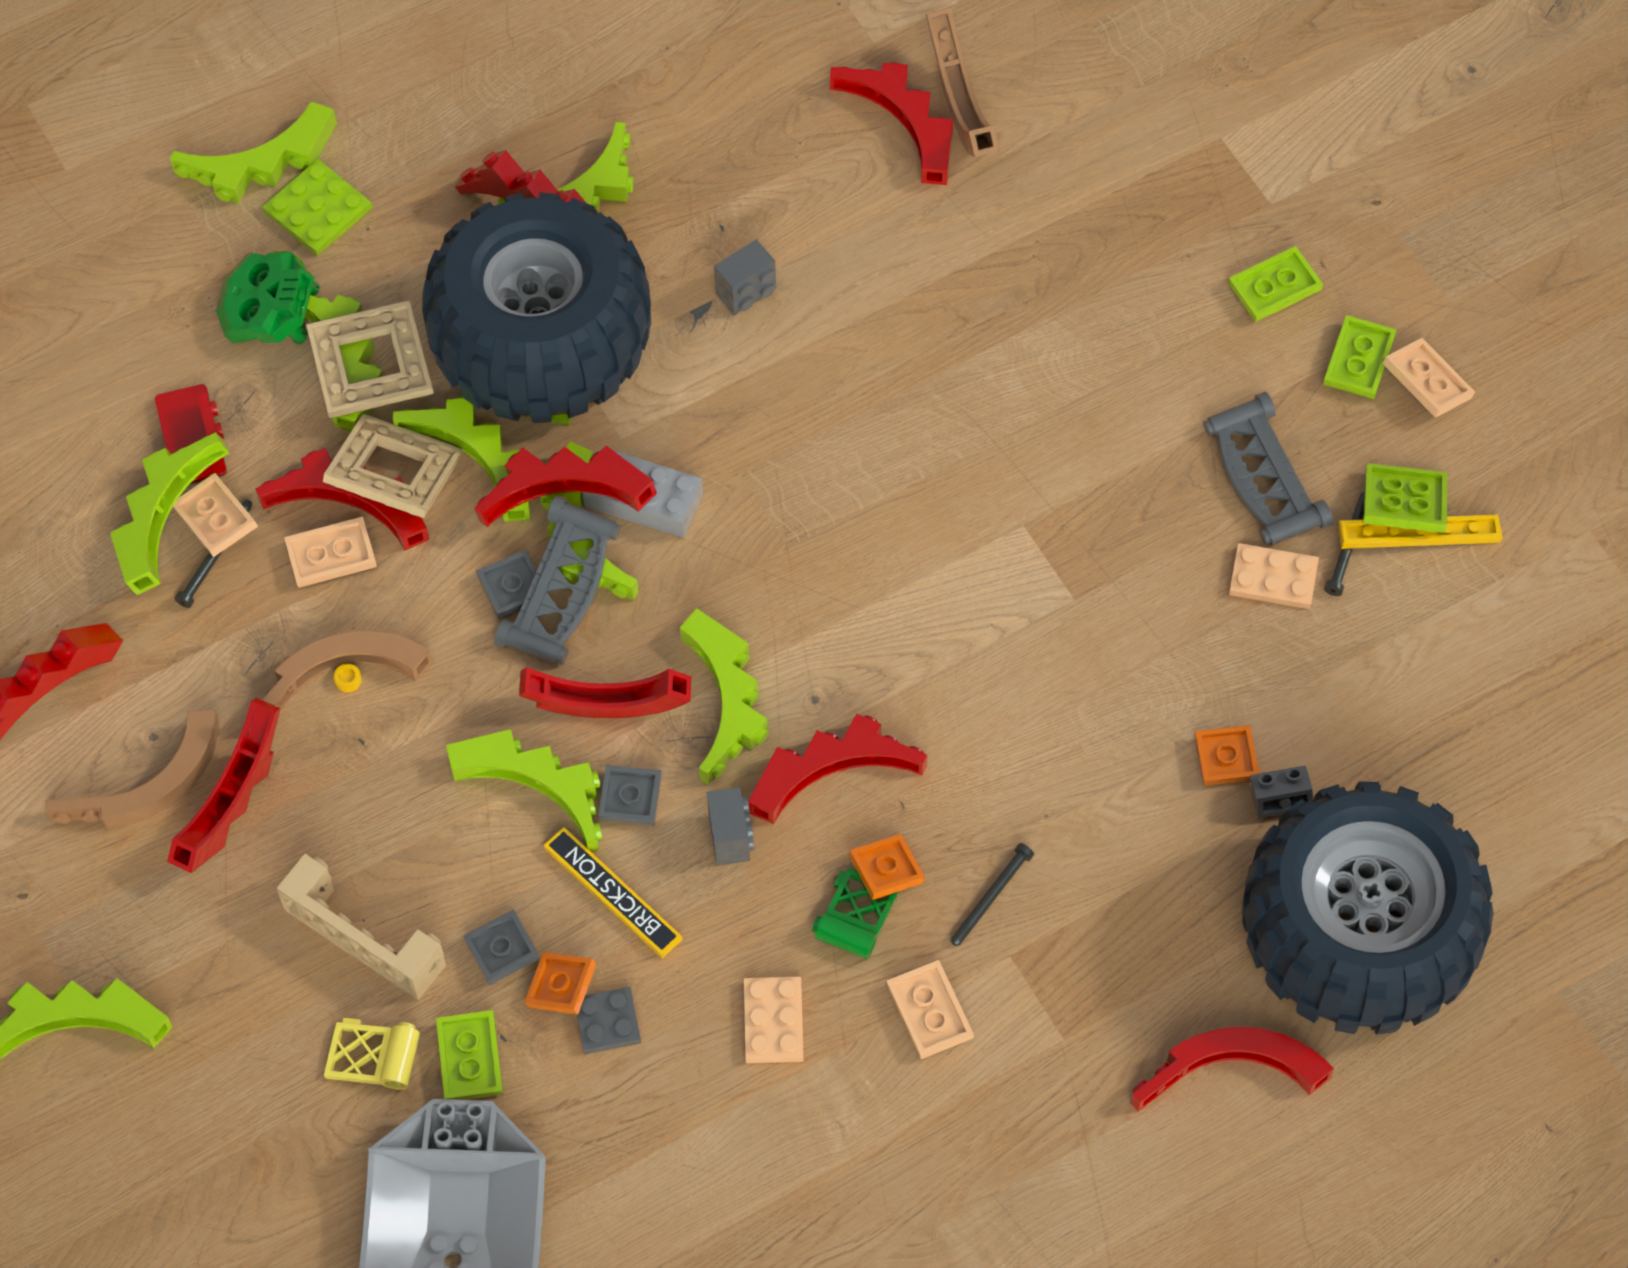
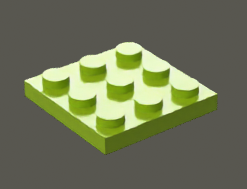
(317, 207)
(1405, 498)

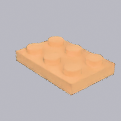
(1428, 377)
(214, 515)
(330, 552)
(1274, 576)
(929, 1009)
(773, 1020)

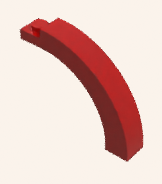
(606, 700)

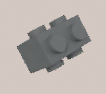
(1282, 788)

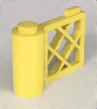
(394, 1059)

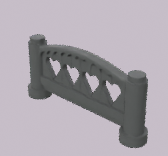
(1251, 420)
(571, 526)

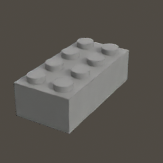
(668, 510)

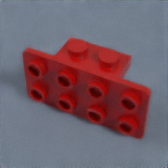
(188, 417)

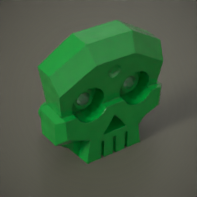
(266, 298)

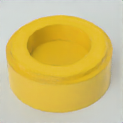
(347, 677)

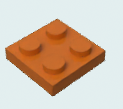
(1226, 755)
(886, 866)
(560, 983)

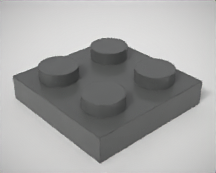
(507, 582)
(630, 795)
(501, 947)
(608, 1021)

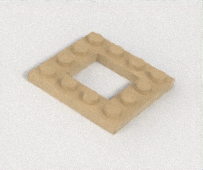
(347, 398)
(417, 498)

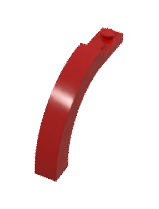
(1236, 1043)

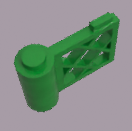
(844, 929)

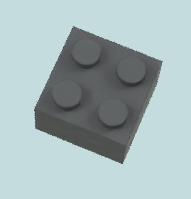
(745, 277)
(730, 826)

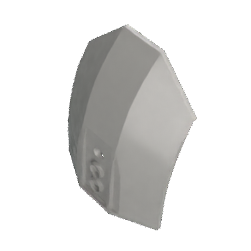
(457, 1185)

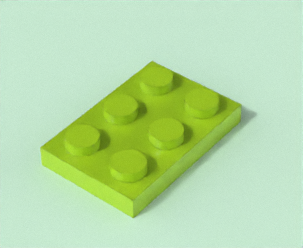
(1275, 283)
(1359, 357)
(469, 1056)

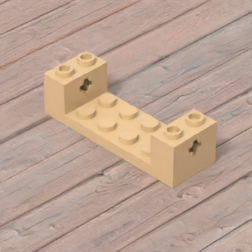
(304, 897)

